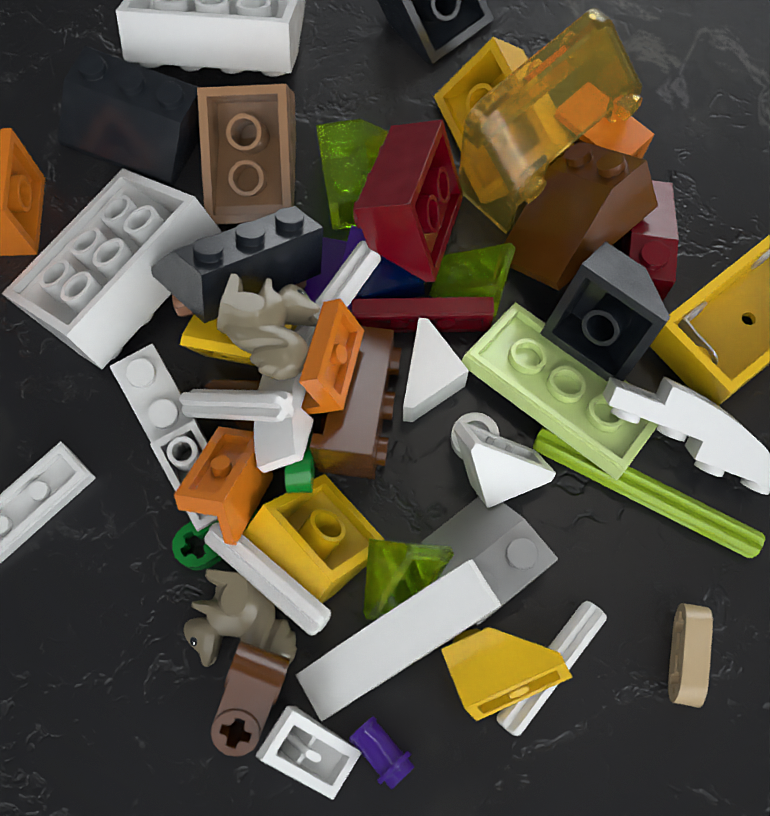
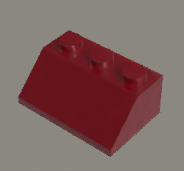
(411, 198)

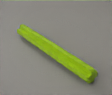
(658, 498)

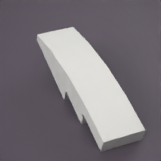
(398, 639)

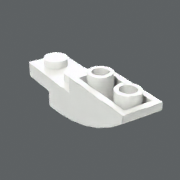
(156, 402)
(714, 435)

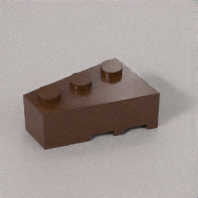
(352, 437)

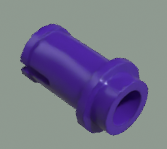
(382, 753)

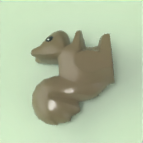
(258, 324)
(237, 612)

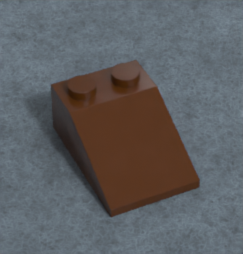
(586, 201)

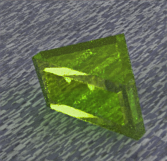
(475, 273)
(400, 571)

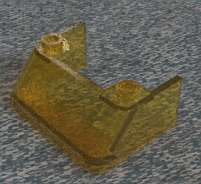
(542, 112)

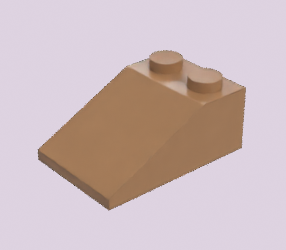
(247, 150)

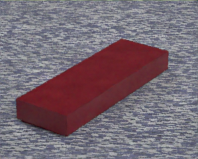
(445, 313)

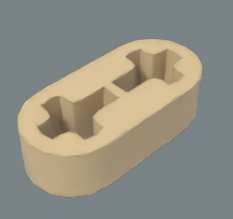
(690, 655)

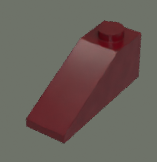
(656, 240)

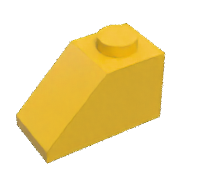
(500, 669)

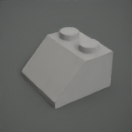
(500, 546)

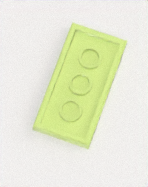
(555, 390)

